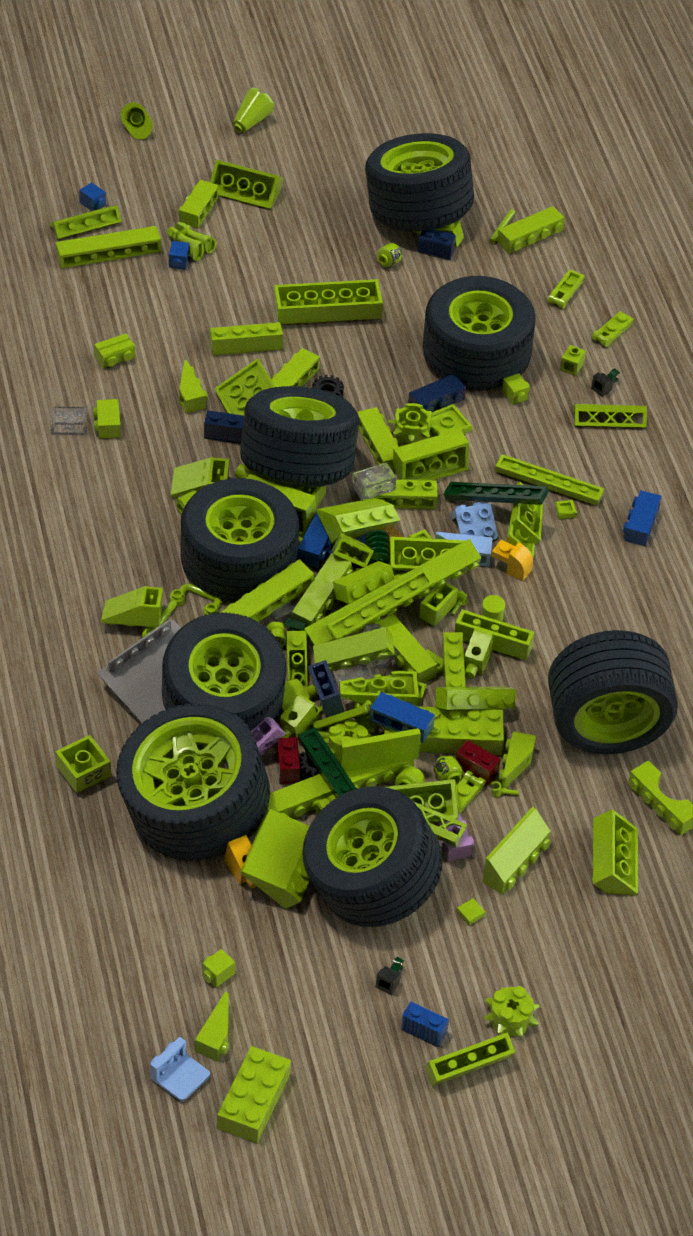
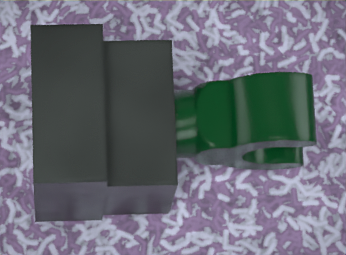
(603, 383)
(389, 978)

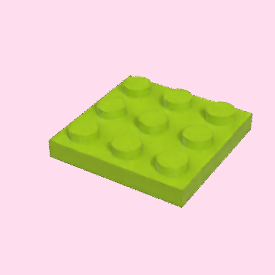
(242, 386)

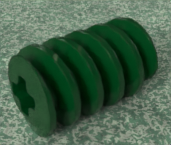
(379, 542)

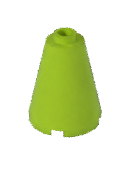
(252, 110)

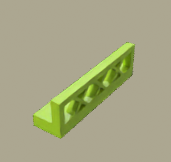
(86, 221)
(624, 409)
(441, 831)

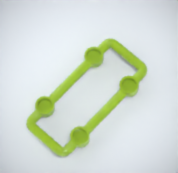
(177, 598)

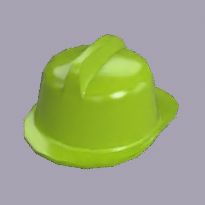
(136, 120)

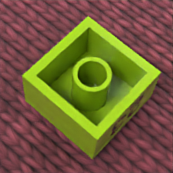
(83, 763)

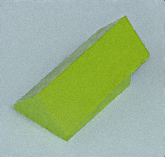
(525, 525)

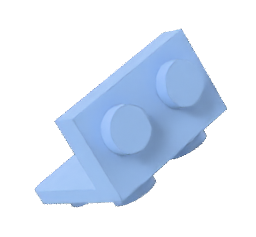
(475, 520)
(178, 1071)

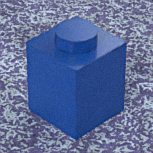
(92, 197)
(179, 255)

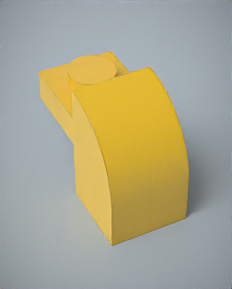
(517, 557)

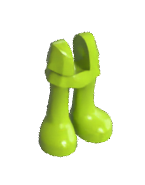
(197, 242)

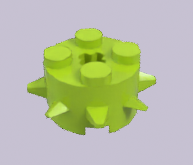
(412, 423)
(344, 732)
(511, 1011)

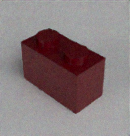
(288, 760)
(478, 761)

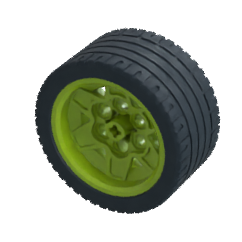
(178, 751)

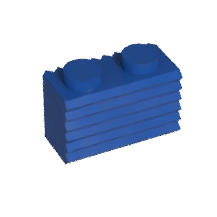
(424, 1024)

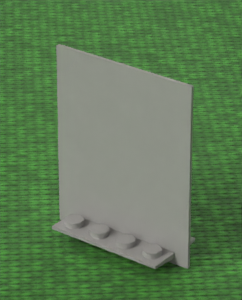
(137, 672)

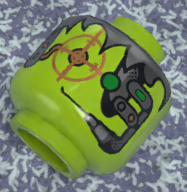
(389, 255)
(448, 768)

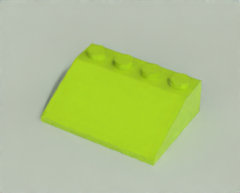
(277, 859)

